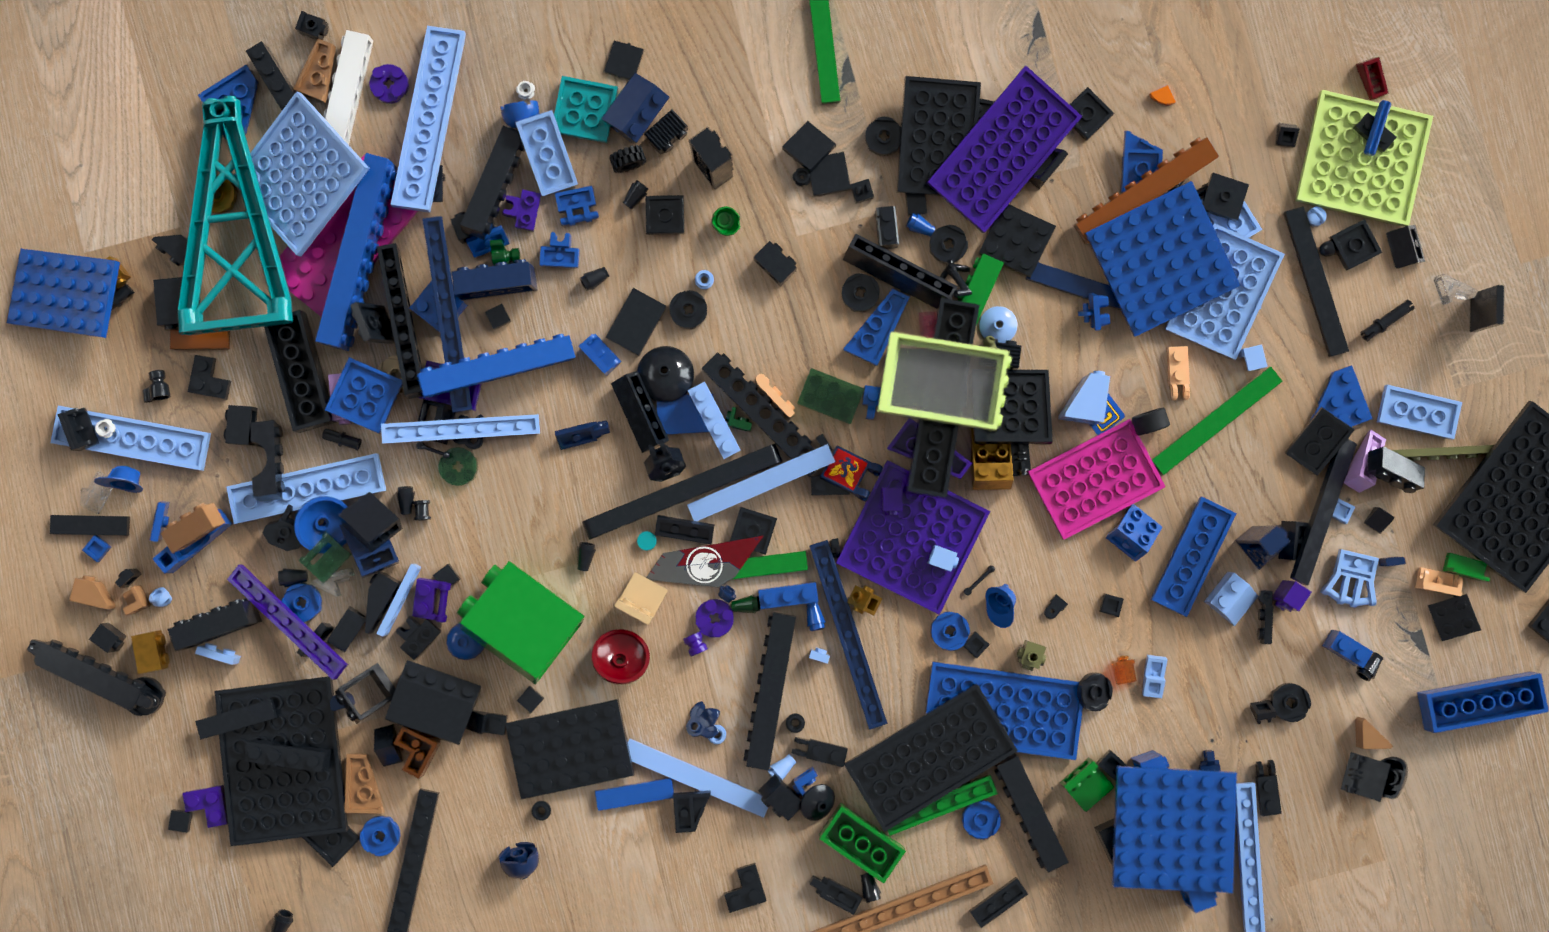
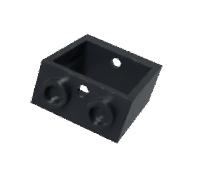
(382, 682)

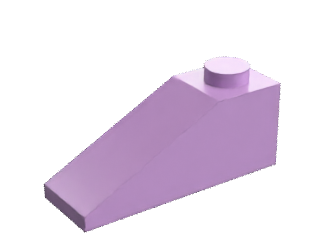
(1357, 475)

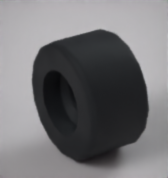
(1150, 421)

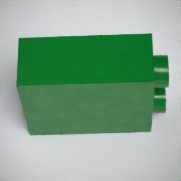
(519, 621)

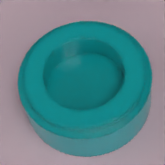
(647, 540)

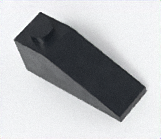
(380, 595)

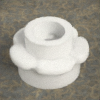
(525, 85)
(100, 428)

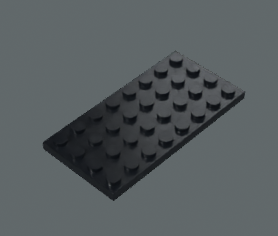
(930, 757)

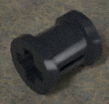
(422, 510)

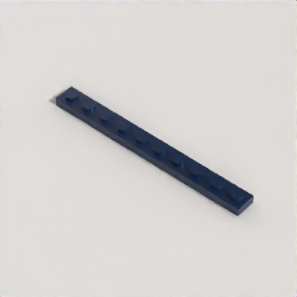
(445, 303)
(848, 634)

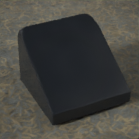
(1287, 134)
(1379, 519)

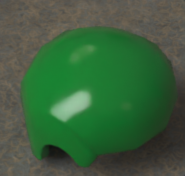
(726, 221)

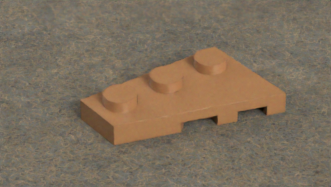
(317, 71)
(361, 786)

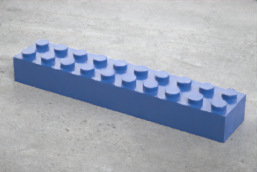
(357, 252)

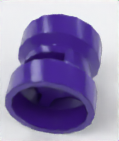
(695, 644)

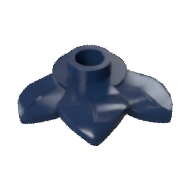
(705, 719)

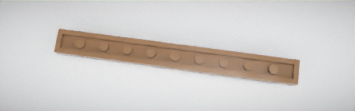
(914, 902)

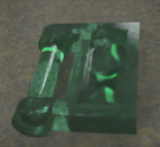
(329, 562)

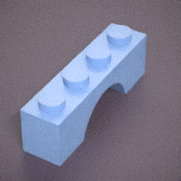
(714, 420)

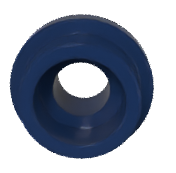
(727, 593)

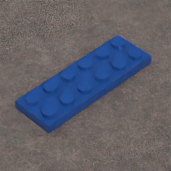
(1193, 556)

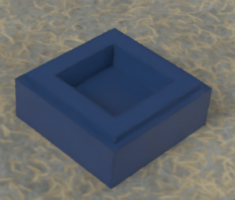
(1391, 561)

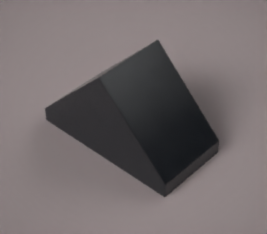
(383, 745)

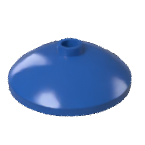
(307, 518)

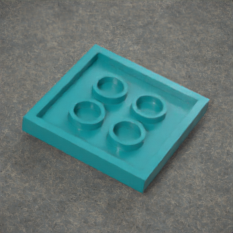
(582, 106)

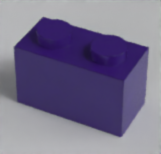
(1290, 596)

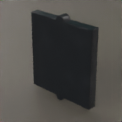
(623, 60)

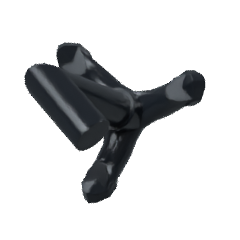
(951, 269)

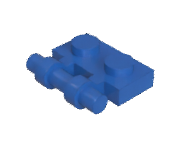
(576, 199)

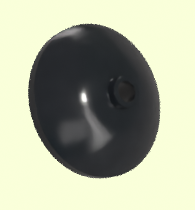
(669, 385)

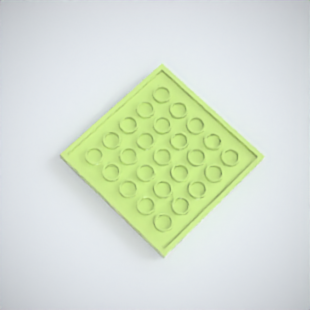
(1347, 180)

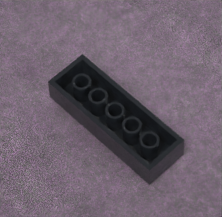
(299, 373)

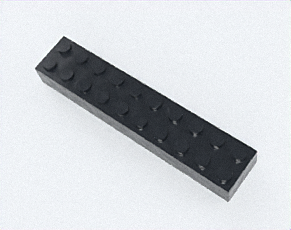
(936, 440)

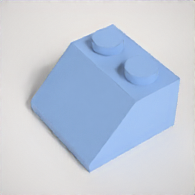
(1231, 597)

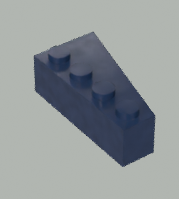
(1262, 543)

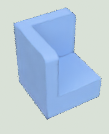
(1253, 357)

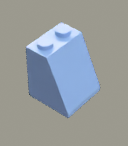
(1088, 400)

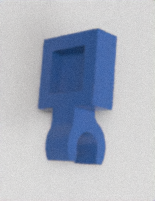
(871, 399)

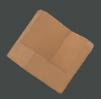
(136, 600)

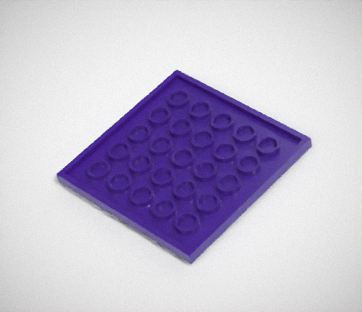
(898, 547)

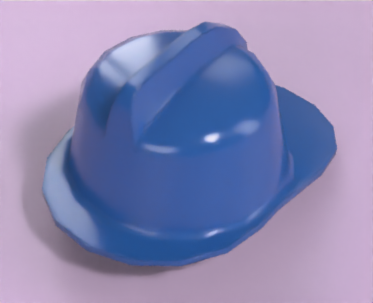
(121, 478)
(1000, 605)

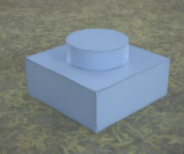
(819, 655)

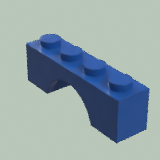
(171, 562)

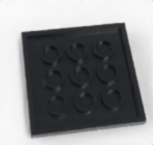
(1025, 411)

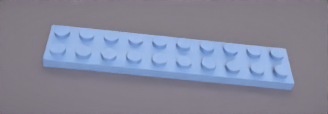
(428, 119)

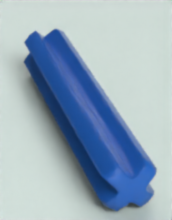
(1377, 128)

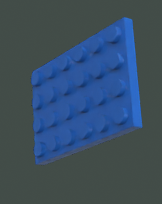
(63, 292)

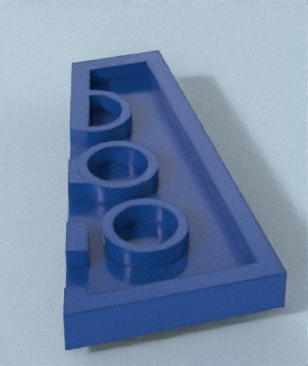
(873, 336)

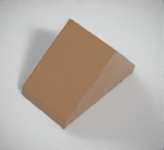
(1368, 737)

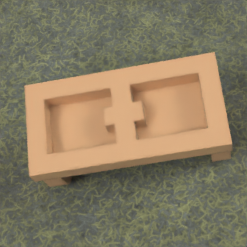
(1439, 582)

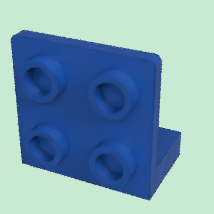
(1135, 533)

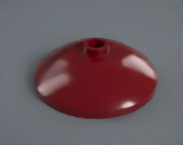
(622, 646)

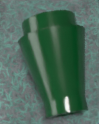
(748, 604)

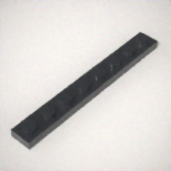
(413, 861)

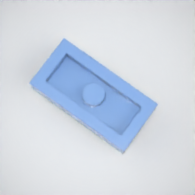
(227, 655)

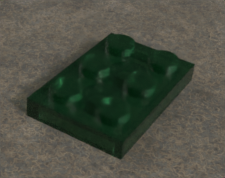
(830, 396)

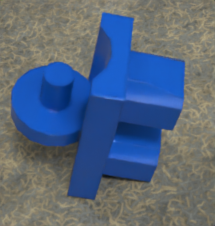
(1093, 310)

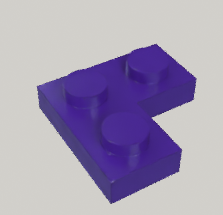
(210, 799)

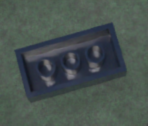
(494, 280)

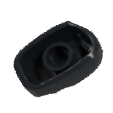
(1396, 777)

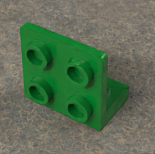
(1087, 784)

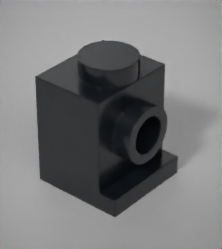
(305, 28)

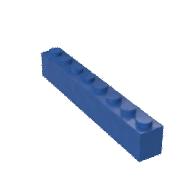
(495, 366)

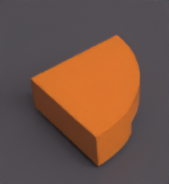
(1163, 96)

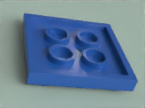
(364, 395)

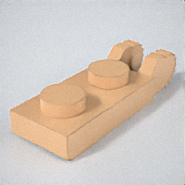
(1178, 371)
(774, 394)

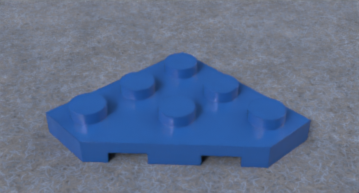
(239, 84)
(1345, 398)

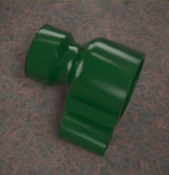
(501, 254)

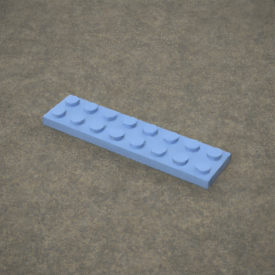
(145, 441)
(338, 480)

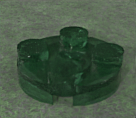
(467, 473)

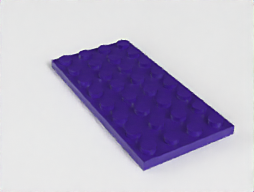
(1004, 149)

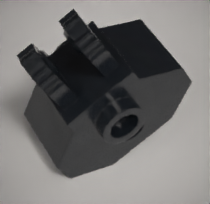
(664, 461)
(281, 529)

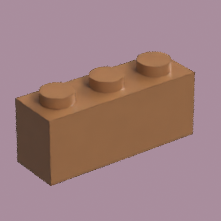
(192, 527)

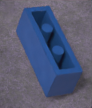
(788, 595)

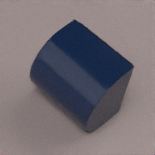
(336, 706)

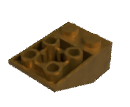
(988, 474)

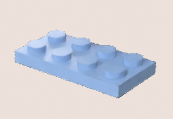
(546, 153)
(1419, 412)

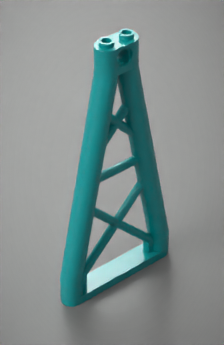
(207, 182)

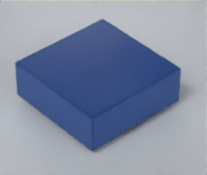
(96, 548)

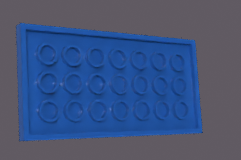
(1035, 711)

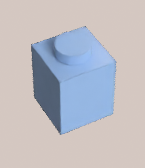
(943, 558)

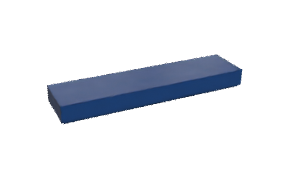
(634, 794)

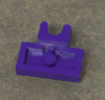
(524, 209)

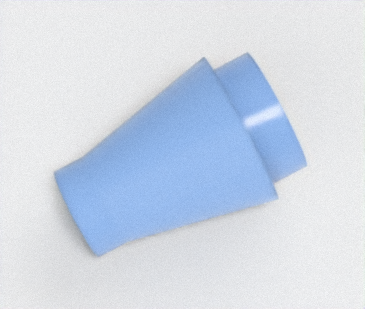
(782, 767)

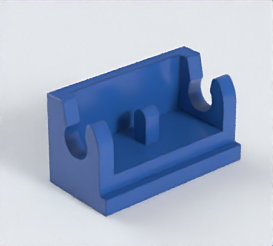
(600, 354)

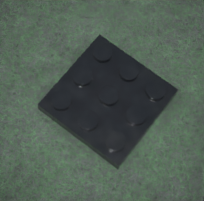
(1018, 240)

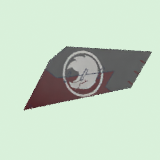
(704, 565)

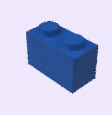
(1347, 648)

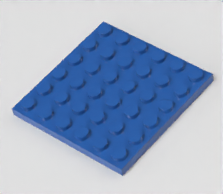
(1162, 259)
(1174, 829)

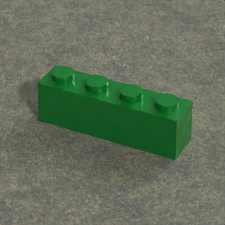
(982, 281)

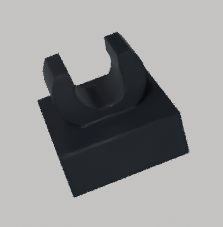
(862, 191)
(1263, 710)

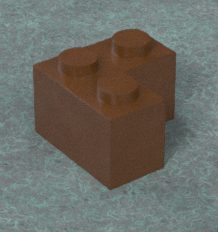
(422, 750)

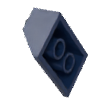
(635, 108)

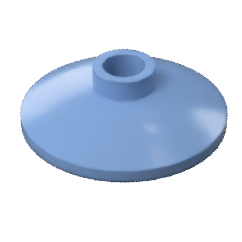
(988, 324)

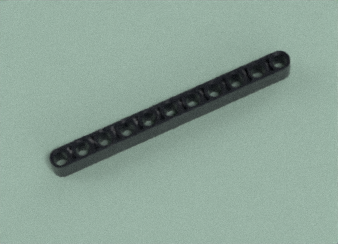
(682, 491)

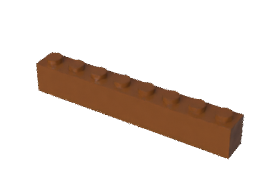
(1150, 186)

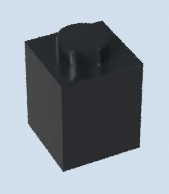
(108, 638)

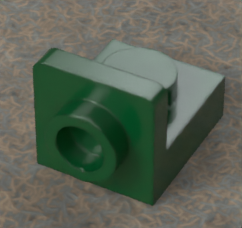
(741, 423)

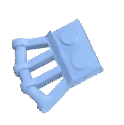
(1353, 566)

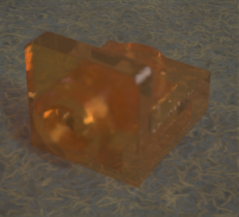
(1124, 670)

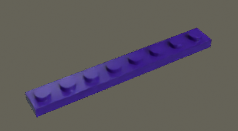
(287, 622)

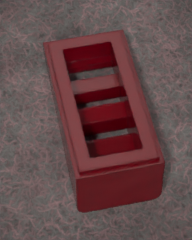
(1379, 76)

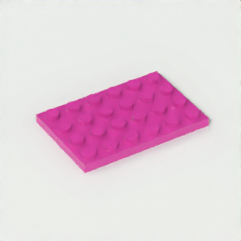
(1096, 479)

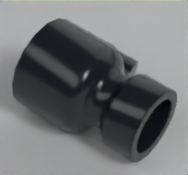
(158, 389)

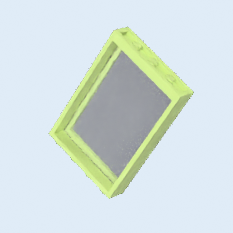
(944, 381)

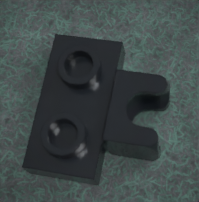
(417, 637)

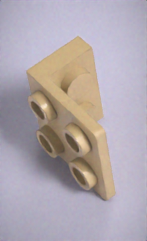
(641, 598)

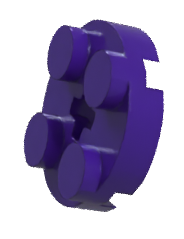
(395, 92)
(725, 615)

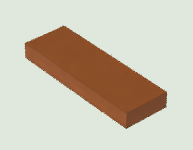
(215, 340)

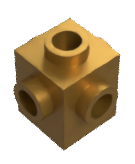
(860, 600)

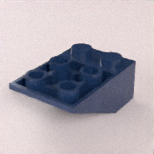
(367, 561)

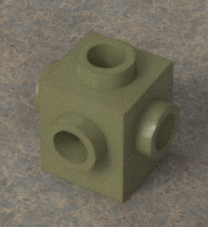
(1038, 655)

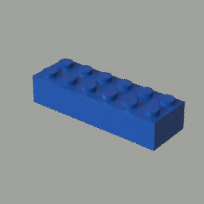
(1482, 702)

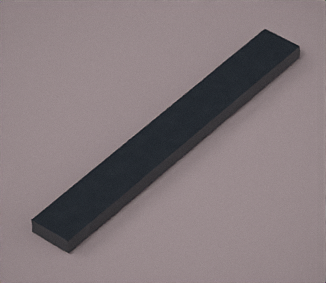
(1316, 281)
(1322, 513)

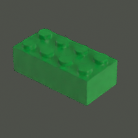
(862, 843)

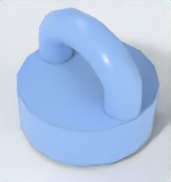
(1316, 216)
(160, 597)

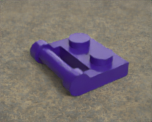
(425, 599)

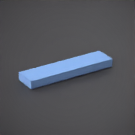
(399, 600)

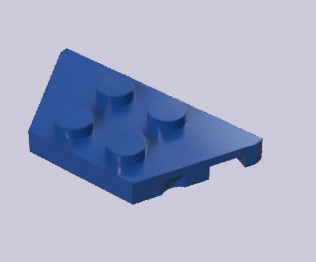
(1138, 158)

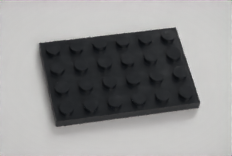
(932, 125)
(569, 749)

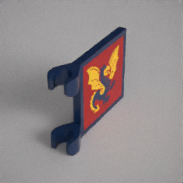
(849, 471)

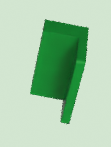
(1465, 567)

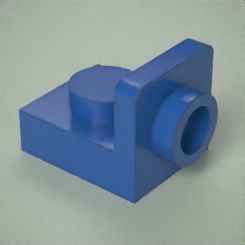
(806, 778)

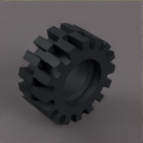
(627, 159)

